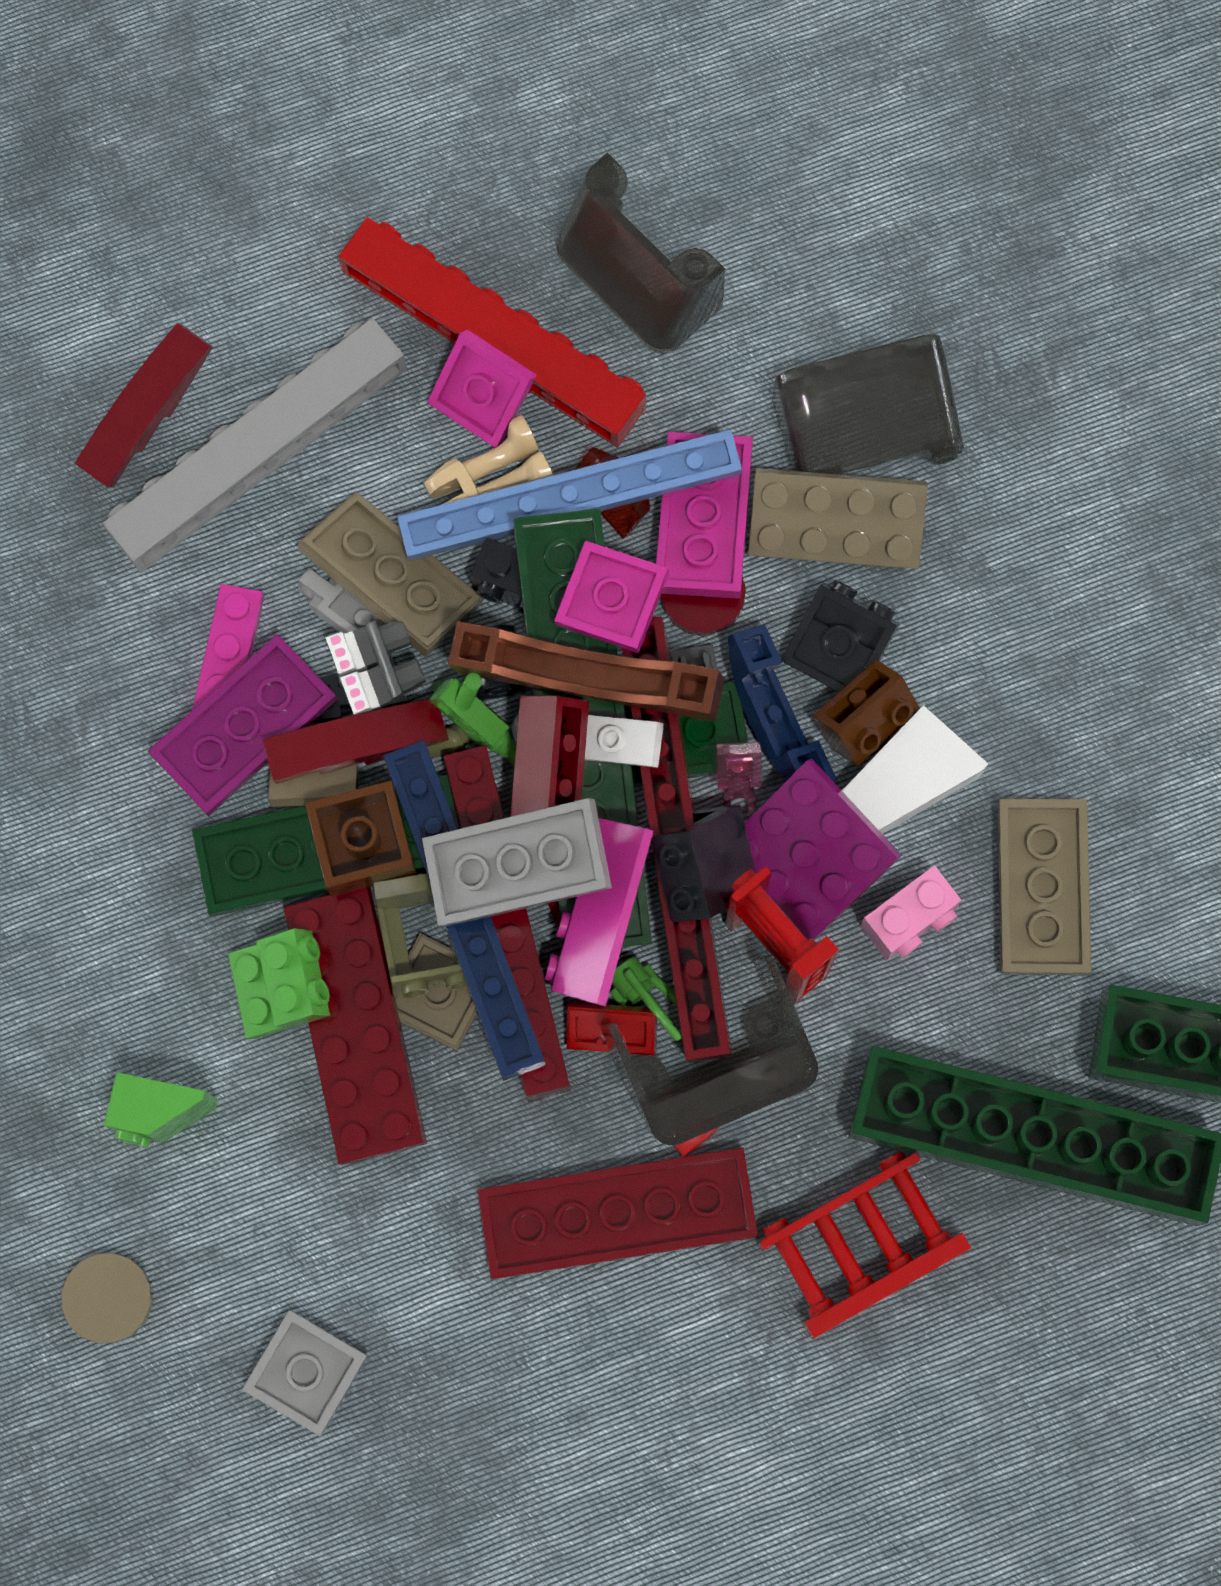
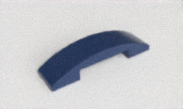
(766, 705)

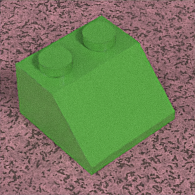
(153, 1109)

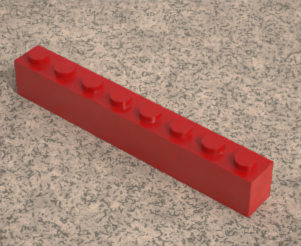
(451, 304)

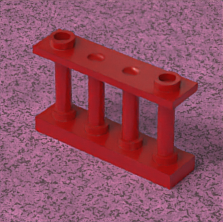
(801, 958)
(862, 1288)

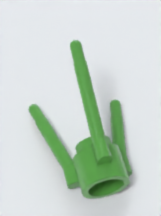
(633, 982)

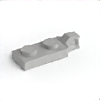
(334, 603)

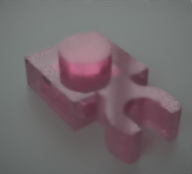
(739, 771)

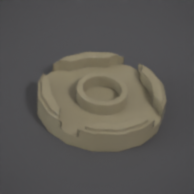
(106, 1298)

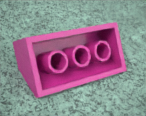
(600, 919)

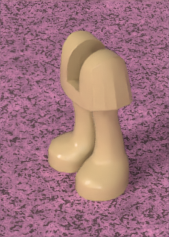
(515, 448)

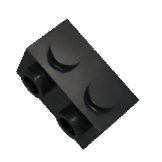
(497, 574)

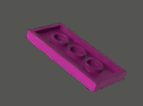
(222, 738)

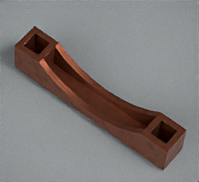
(605, 677)

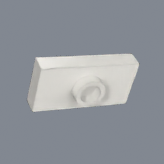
(623, 741)

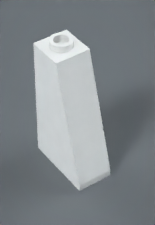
(914, 772)

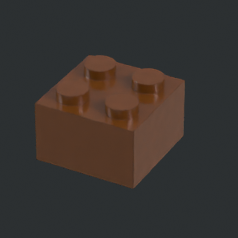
(360, 838)

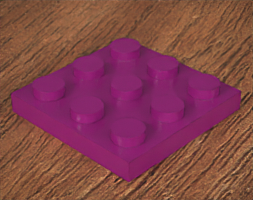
(817, 849)

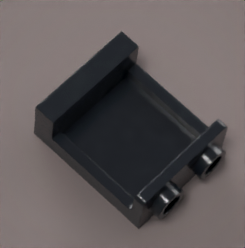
(703, 863)

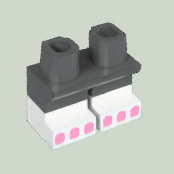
(369, 668)

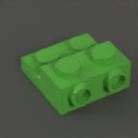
(279, 983)

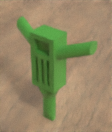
(472, 716)

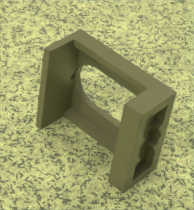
(389, 898)

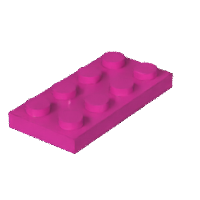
(706, 531)

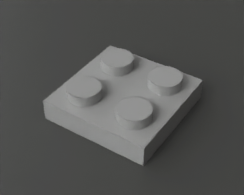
(305, 1373)

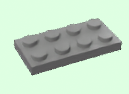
(517, 862)

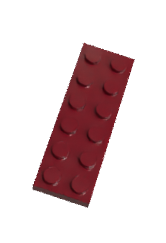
(362, 1041)
(617, 1213)

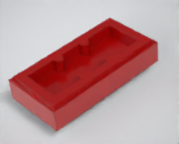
(635, 1024)

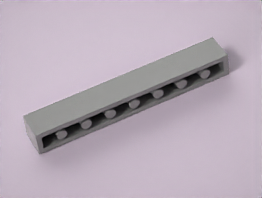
(255, 444)

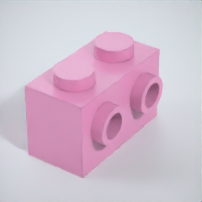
(910, 913)

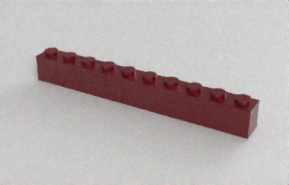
(689, 942)

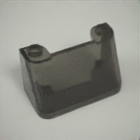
(632, 277)
(869, 408)

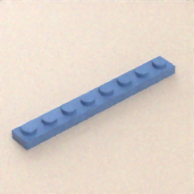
(590, 487)

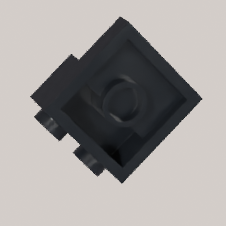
(840, 636)

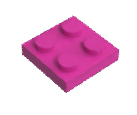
(481, 388)
(611, 596)

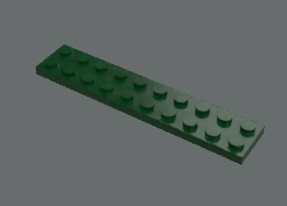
(546, 559)

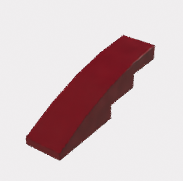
(143, 404)
(353, 740)

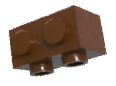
(866, 712)

